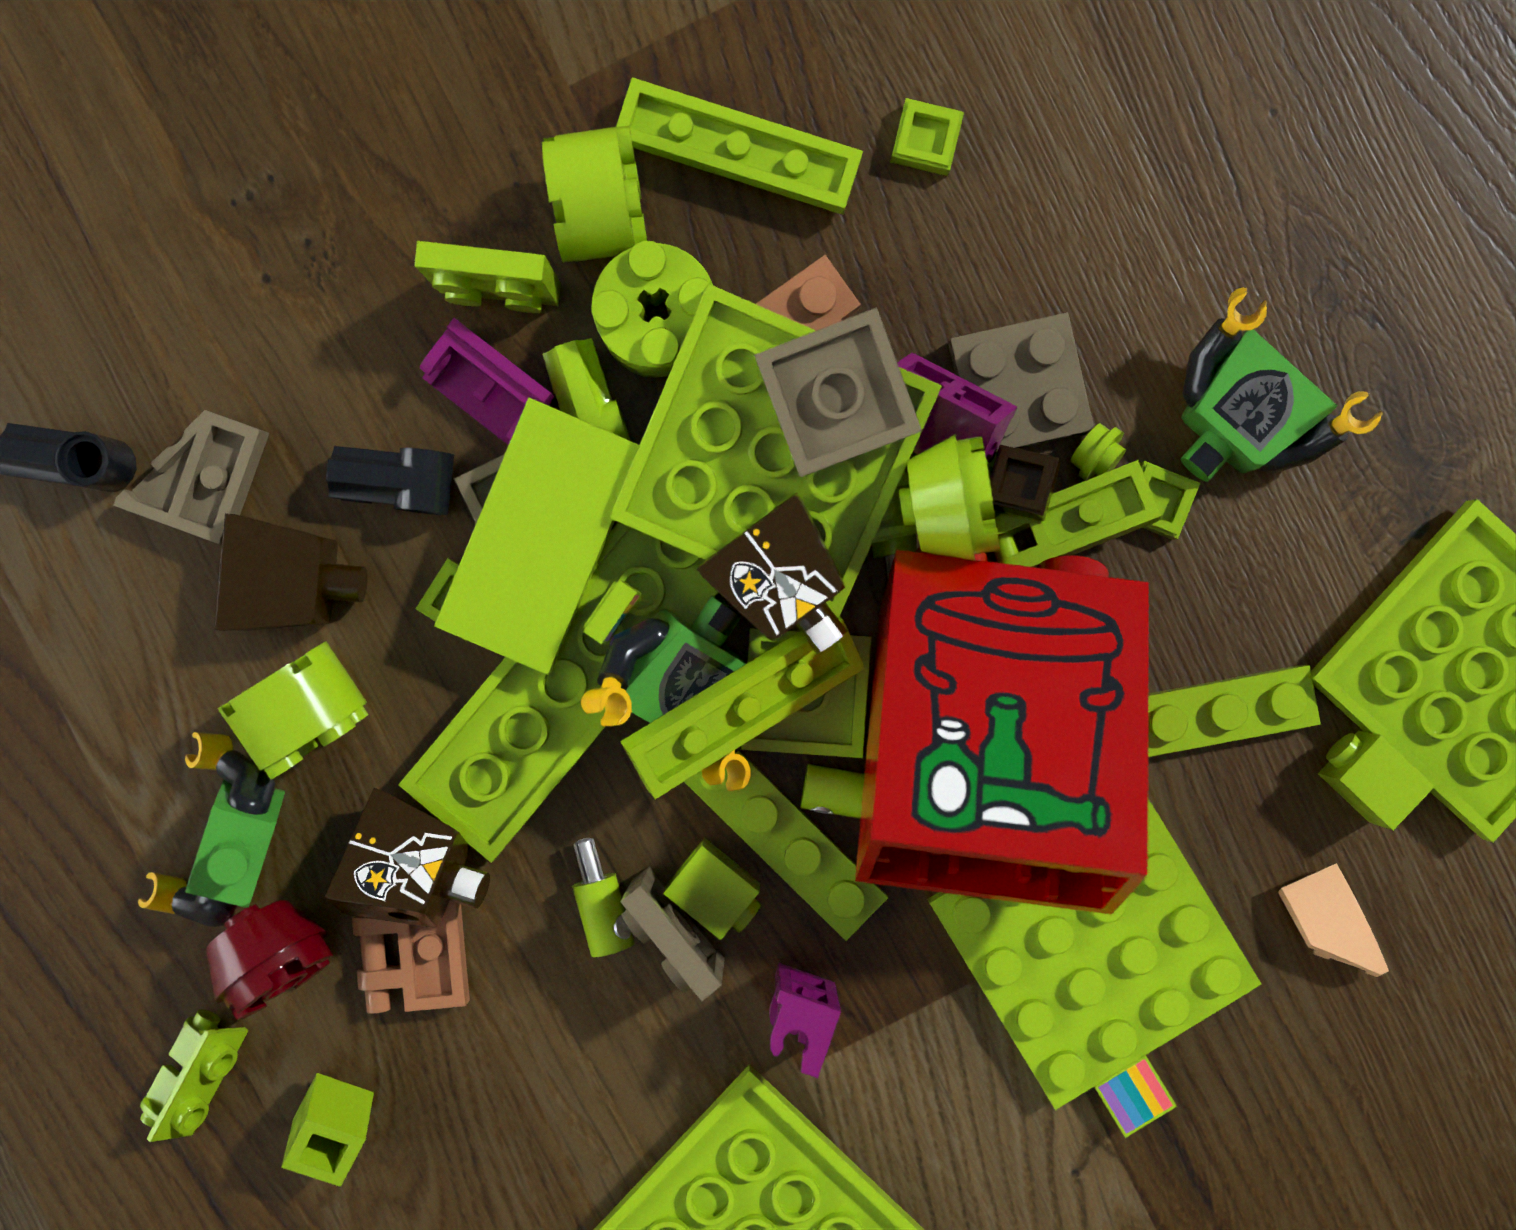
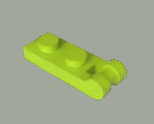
(1082, 517)

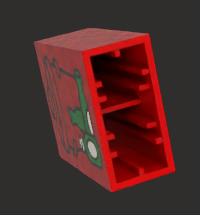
(1009, 732)

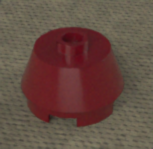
(264, 956)

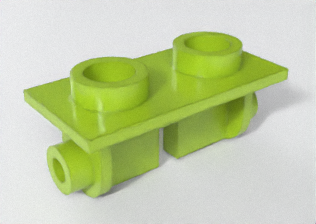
(181, 1100)

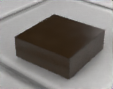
(1023, 482)

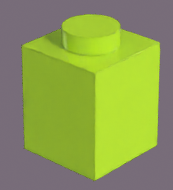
(1375, 778)
(714, 890)
(328, 1130)

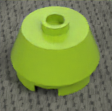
(951, 499)

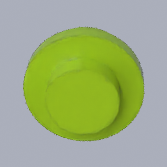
(1098, 451)

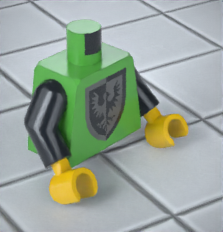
(1256, 404)
(664, 665)
(232, 841)

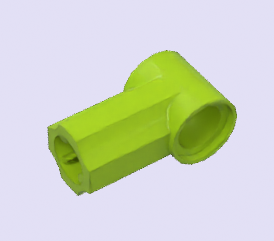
(582, 386)

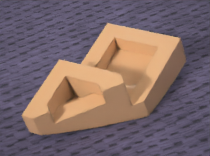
(1333, 920)

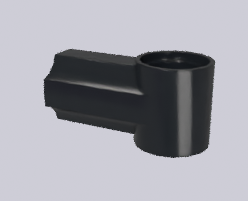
(65, 457)
(409, 480)

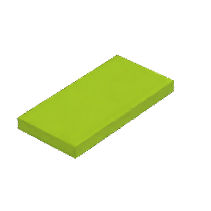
(538, 537)

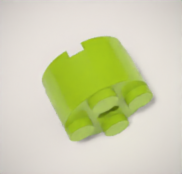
(594, 193)
(629, 284)
(292, 708)

